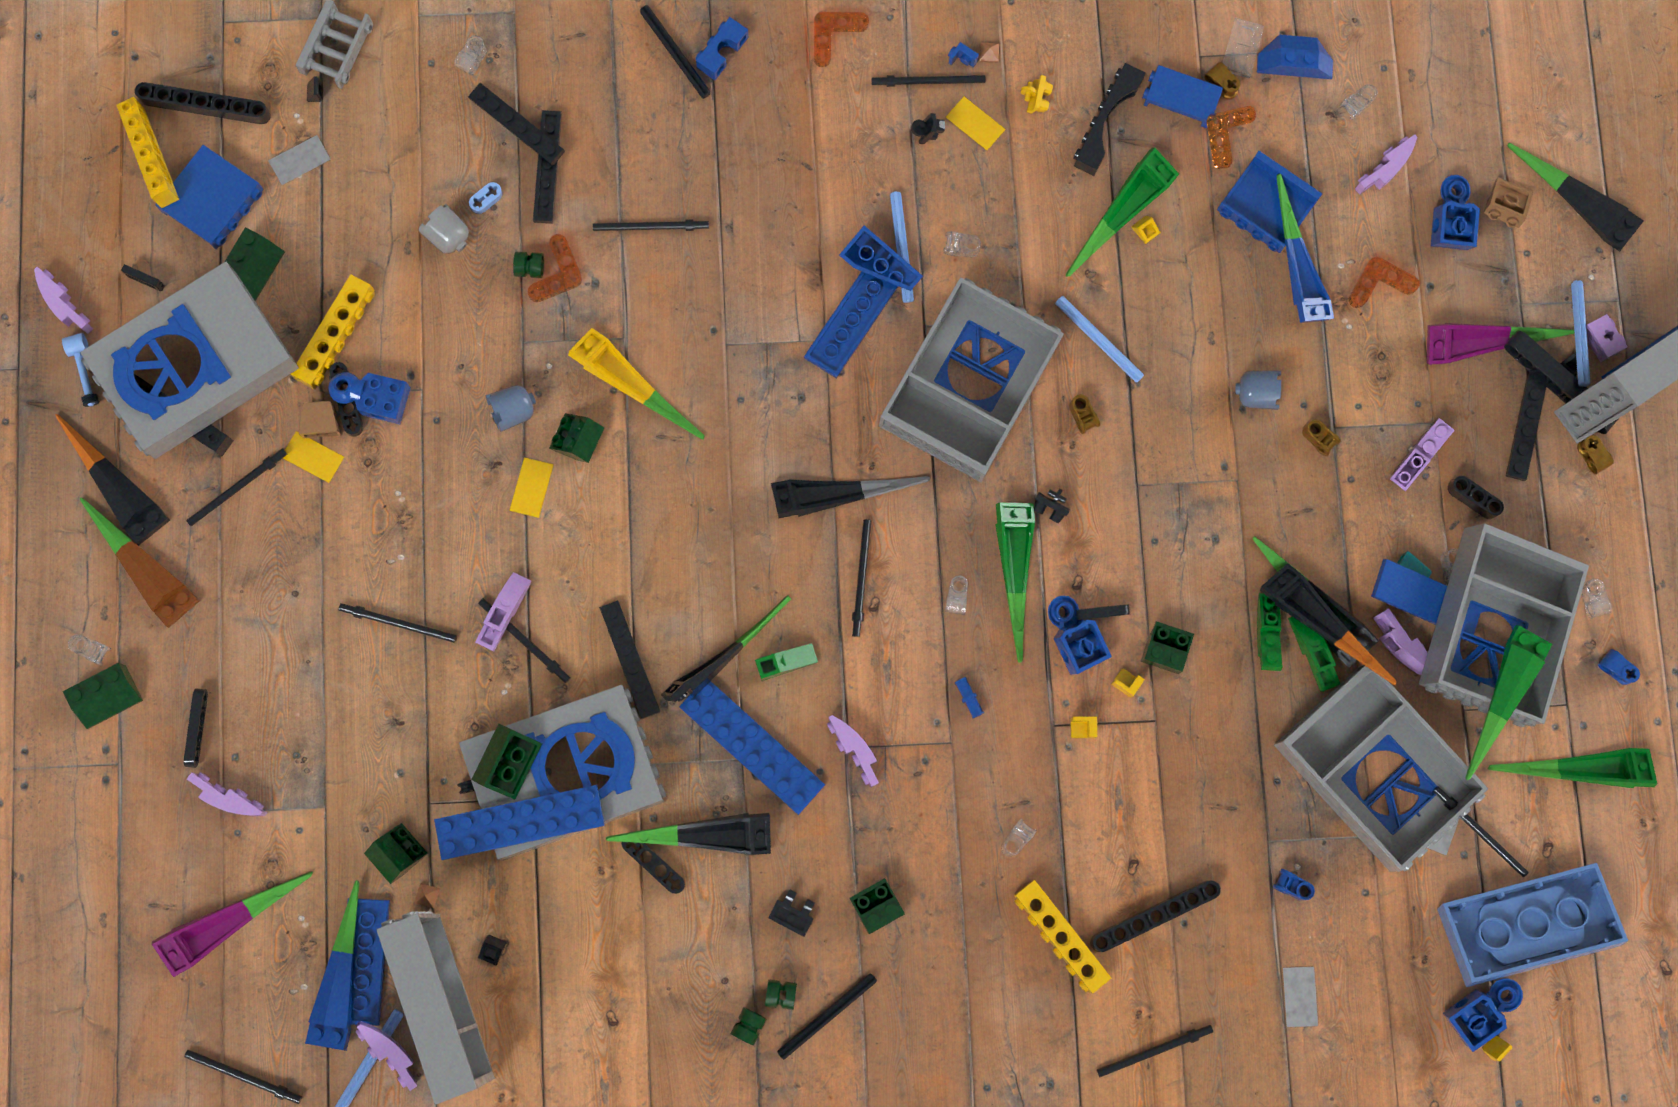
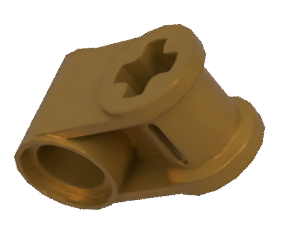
(1222, 77)
(1084, 415)
(1322, 437)
(1596, 455)

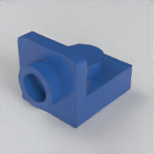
(966, 55)

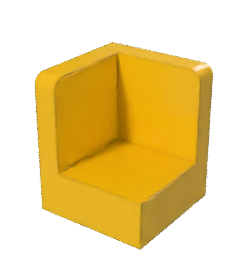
(1127, 682)
(1083, 727)

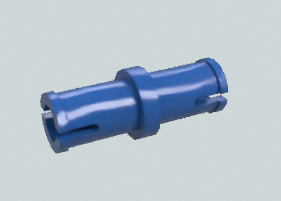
(969, 697)

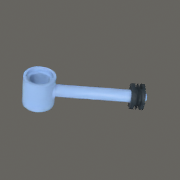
(73, 346)

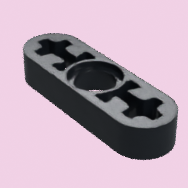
(1100, 612)

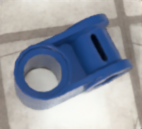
(1617, 666)
(1290, 884)

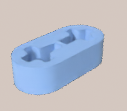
(486, 197)

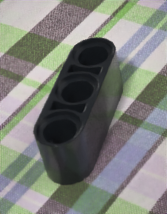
(1485, 498)

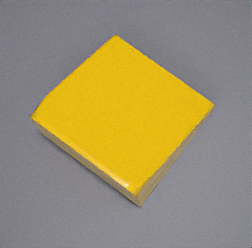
(1146, 229)
(1496, 1048)

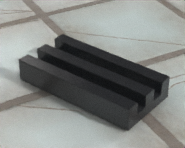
(142, 278)

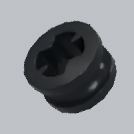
(466, 787)

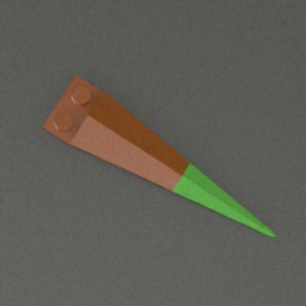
(159, 587)

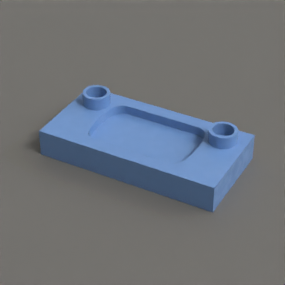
(1532, 924)

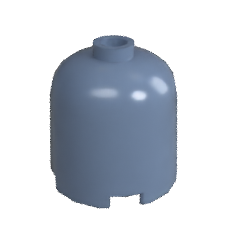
(1259, 389)
(511, 406)

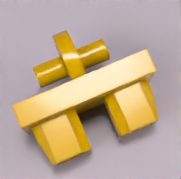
(1033, 94)

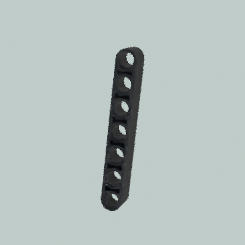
(194, 98)
(1536, 359)
(1165, 915)

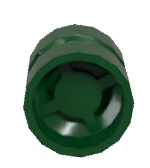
(528, 264)
(773, 994)
(749, 1025)

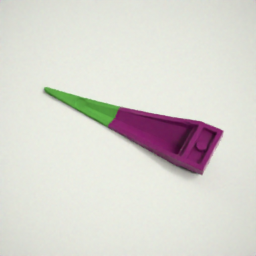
(1461, 341)
(194, 940)

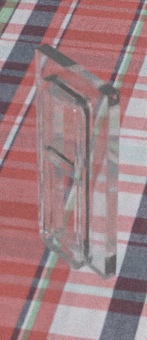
(1242, 47)

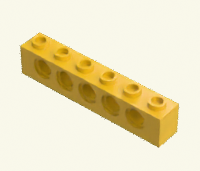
(147, 152)
(332, 321)
(1098, 974)

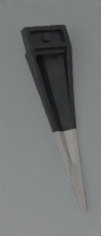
(808, 496)

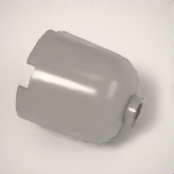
(445, 230)

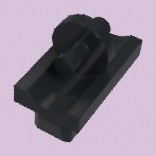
(928, 128)
(1044, 501)

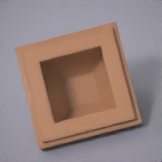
(989, 52)
(427, 895)

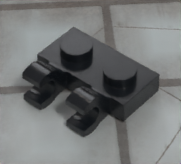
(790, 917)

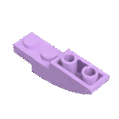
(1390, 165)
(58, 300)
(1421, 454)
(502, 611)
(1397, 641)
(849, 742)
(232, 801)
(383, 1046)

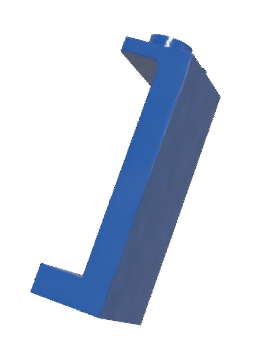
(1182, 94)

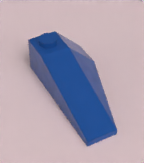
(876, 258)

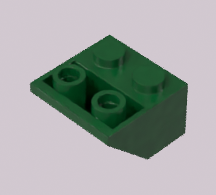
(577, 437)
(1167, 648)
(395, 853)
(877, 906)

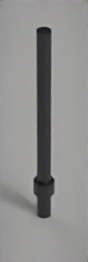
(891, 80)
(688, 224)
(268, 463)
(360, 612)
(857, 615)
(552, 666)
(1450, 803)
(1191, 1036)
(279, 1091)

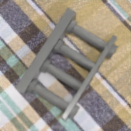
(320, 31)

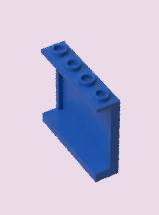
(212, 197)
(1256, 202)

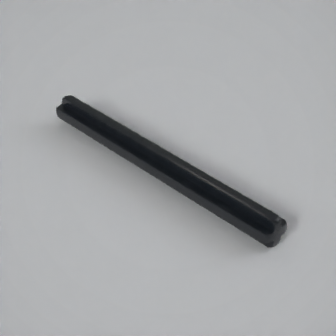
(675, 51)
(827, 1016)

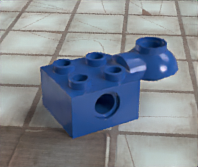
(1454, 221)
(373, 394)
(1076, 640)
(1479, 1015)

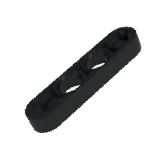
(346, 422)
(195, 728)
(650, 866)

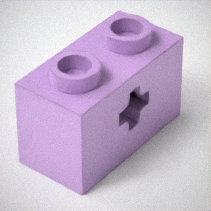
(1604, 347)

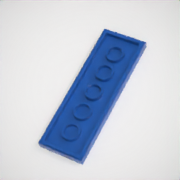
(850, 323)
(1413, 593)
(368, 961)

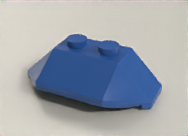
(1295, 57)

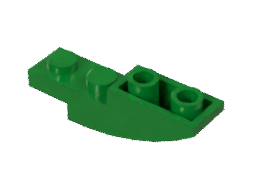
(1268, 634)
(1317, 654)

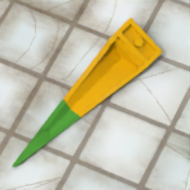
(607, 363)

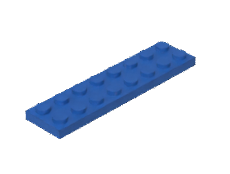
(753, 747)
(519, 822)

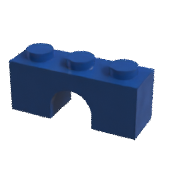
(730, 35)

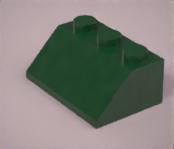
(254, 260)
(103, 695)
(506, 761)

